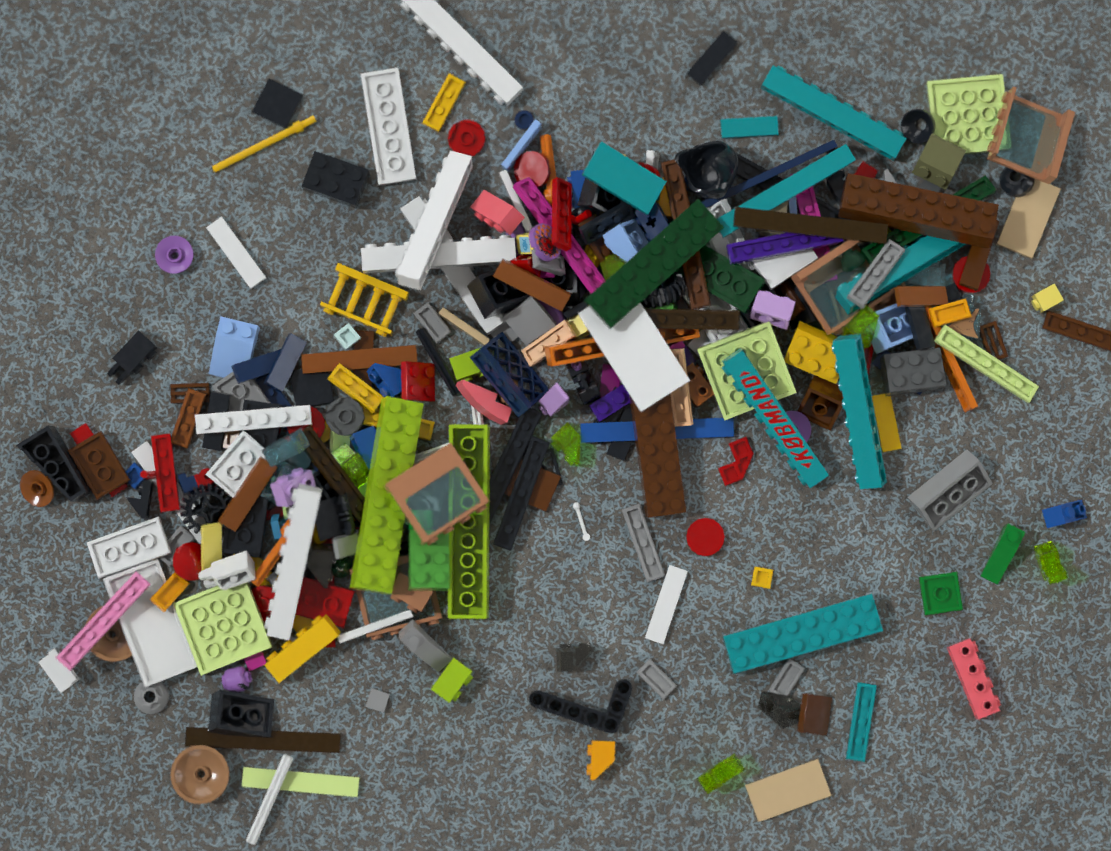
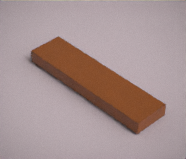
(532, 284)
(247, 494)

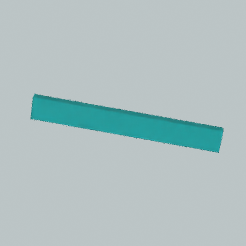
(792, 185)

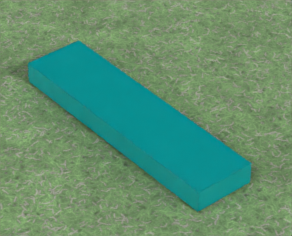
(861, 722)

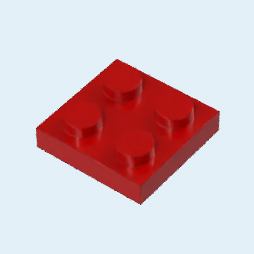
(418, 381)

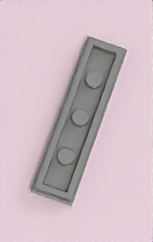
(875, 273)
(643, 543)

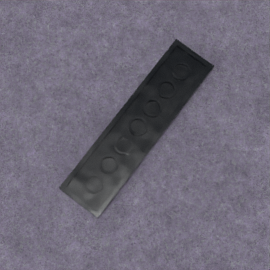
(251, 530)

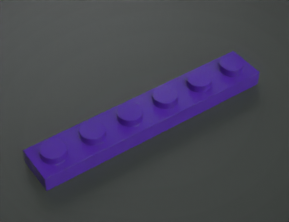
(775, 246)
(620, 397)

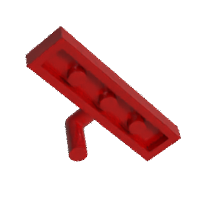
(562, 214)
(164, 473)

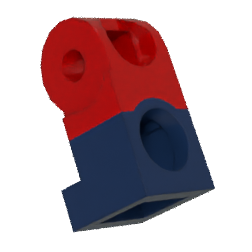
(187, 483)

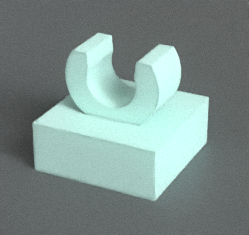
(347, 336)

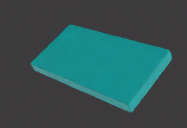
(624, 178)

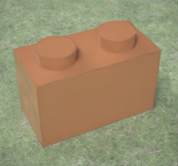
(415, 599)

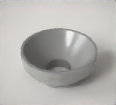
(160, 702)

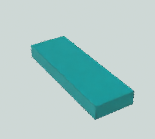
(749, 127)

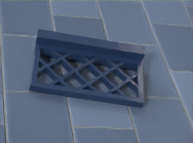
(502, 380)

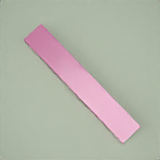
(103, 621)

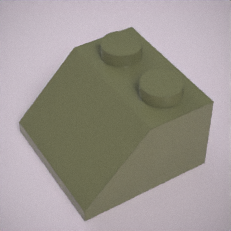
(938, 161)

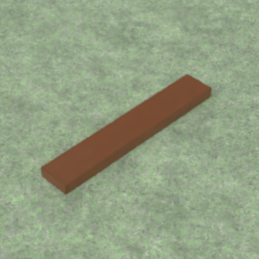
(358, 358)

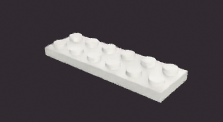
(388, 126)

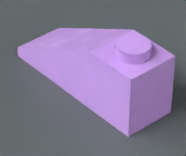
(553, 401)

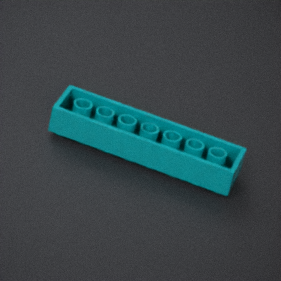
(802, 633)

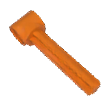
(547, 150)
(271, 558)

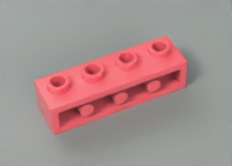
(973, 679)

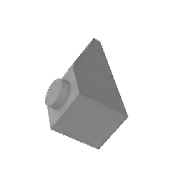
(424, 646)

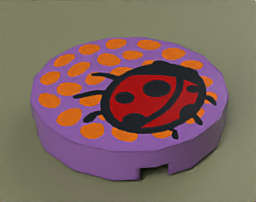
(541, 239)

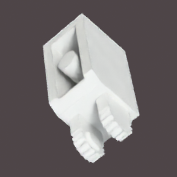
(229, 571)

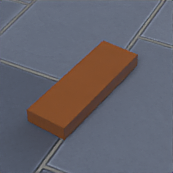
(920, 296)
(185, 422)

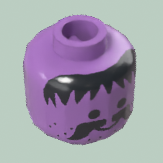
(236, 679)

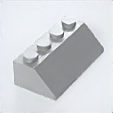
(950, 490)

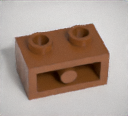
(699, 388)

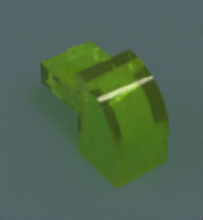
(352, 464)
(1049, 563)
(720, 773)

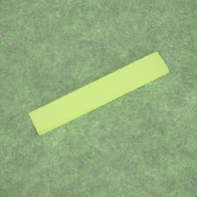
(986, 363)
(302, 782)

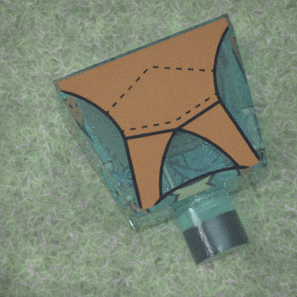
(968, 327)

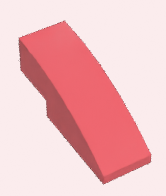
(484, 402)

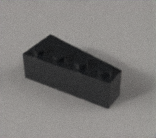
(52, 457)

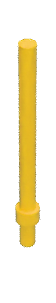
(297, 127)

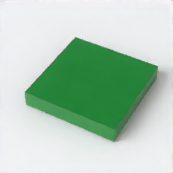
(940, 593)

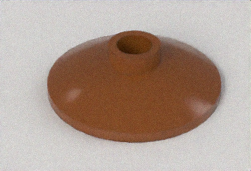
(32, 492)

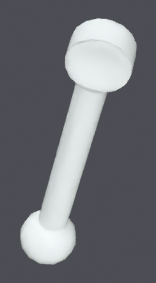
(576, 506)

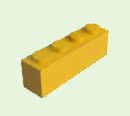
(302, 648)

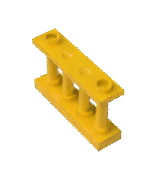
(362, 281)

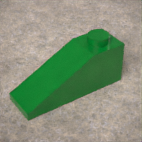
(1002, 553)

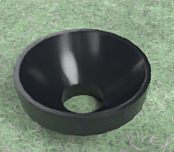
(910, 129)
(1018, 188)

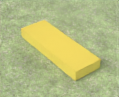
(210, 544)

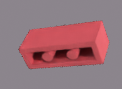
(496, 213)

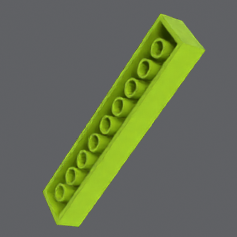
(381, 516)
(470, 541)

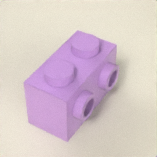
(772, 309)
(284, 486)

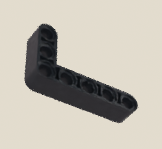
(584, 711)

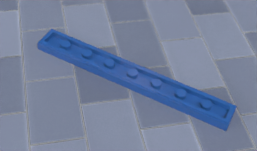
(625, 432)

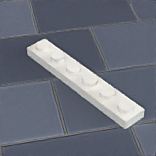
(253, 419)

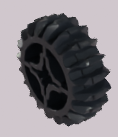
(666, 293)
(202, 493)

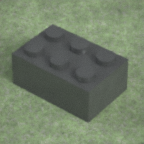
(912, 372)

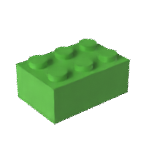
(428, 563)

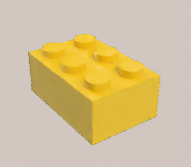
(812, 352)

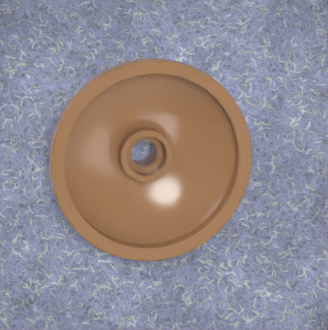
(110, 648)
(186, 779)

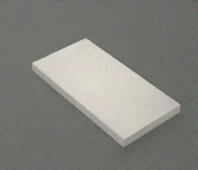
(637, 355)
(152, 635)

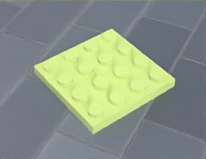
(966, 110)
(765, 355)
(222, 626)

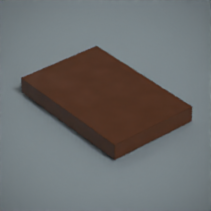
(99, 465)
(543, 490)

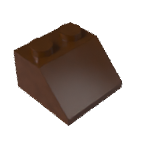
(821, 402)

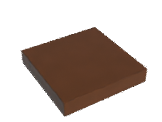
(814, 714)

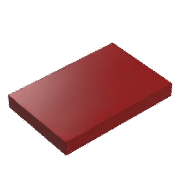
(317, 601)

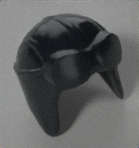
(709, 168)

